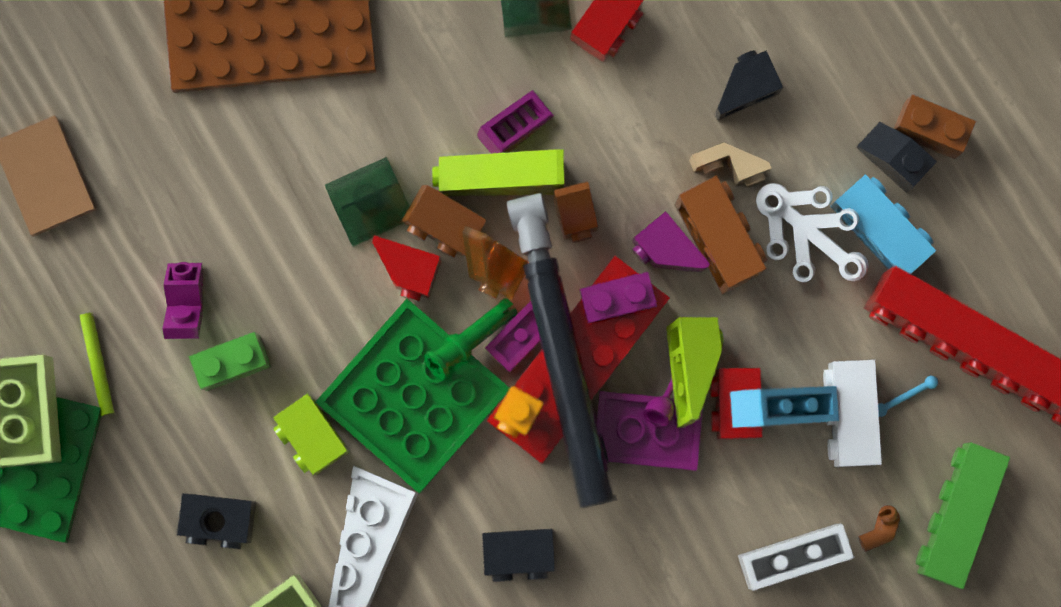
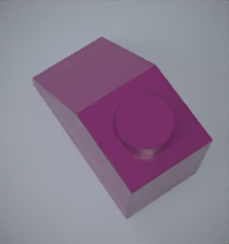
(668, 247)

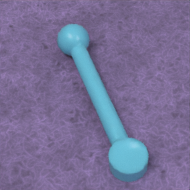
(930, 382)

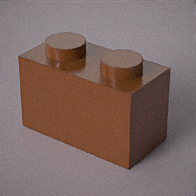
(934, 126)
(441, 220)

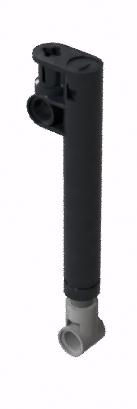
(561, 353)

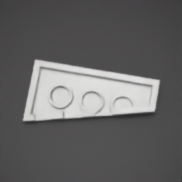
(370, 534)

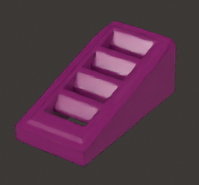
(491, 140)

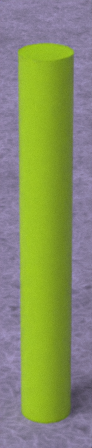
(96, 363)

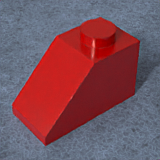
(408, 267)

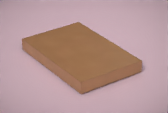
(44, 176)

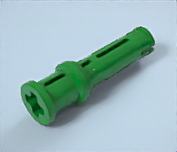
(460, 346)

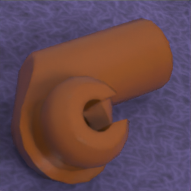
(884, 529)

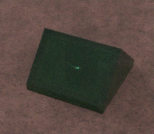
(368, 201)

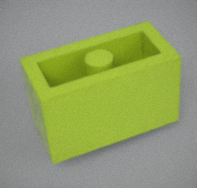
(310, 435)

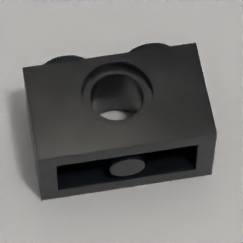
(196, 511)

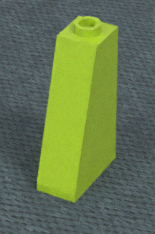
(500, 173)

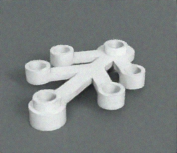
(806, 229)

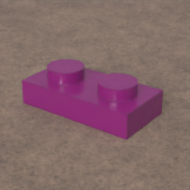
(618, 297)
(515, 339)

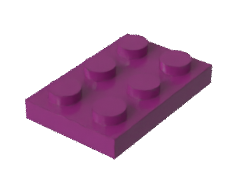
(637, 441)

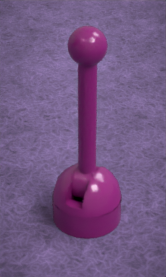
(660, 409)

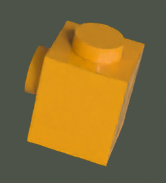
(517, 412)

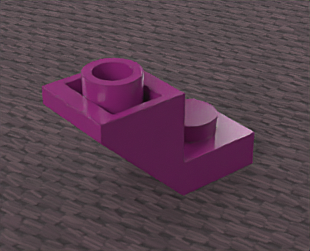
(184, 300)

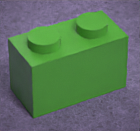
(230, 361)

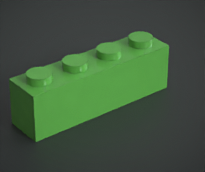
(963, 514)

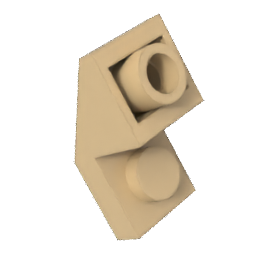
(742, 165)

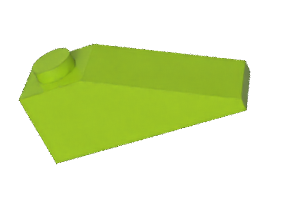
(694, 355)

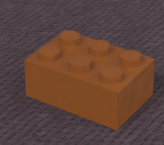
(721, 234)

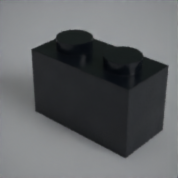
(518, 553)

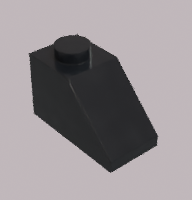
(749, 83)
(896, 155)

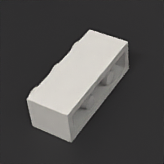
(857, 431)
(795, 556)

